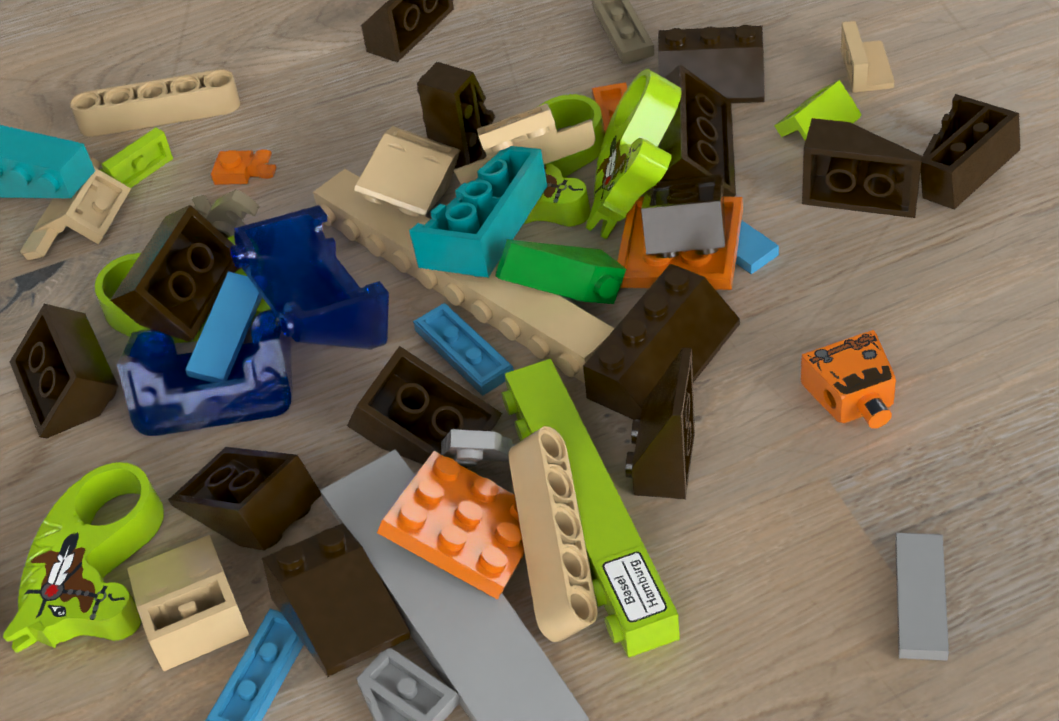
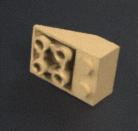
(408, 172)
(186, 603)

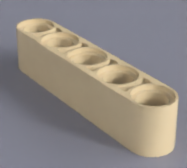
(155, 103)
(552, 535)

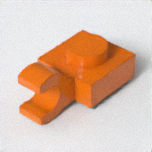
(239, 166)

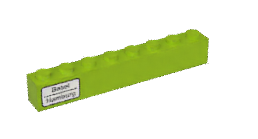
(619, 564)

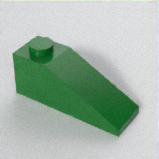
(562, 270)

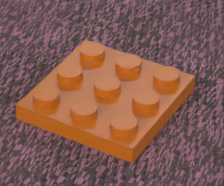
(645, 268)
(458, 524)

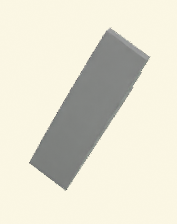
(463, 632)

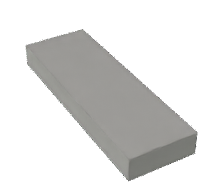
(921, 597)

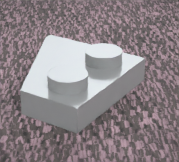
(472, 446)
(403, 691)

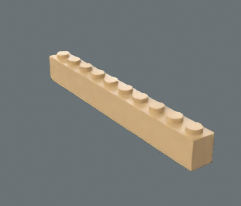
(530, 316)

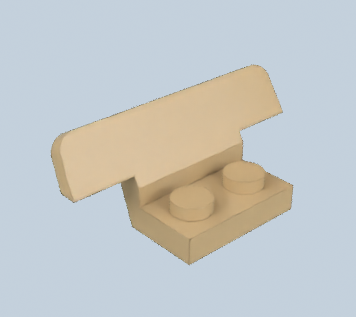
(531, 130)
(87, 213)

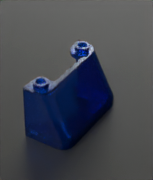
(308, 284)
(169, 402)

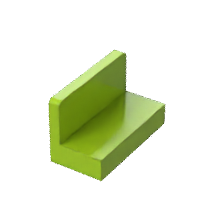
(827, 103)
(139, 158)

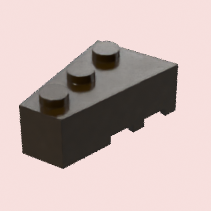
(454, 110)
(967, 150)

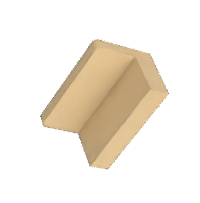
(864, 61)

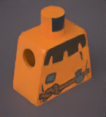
(851, 379)

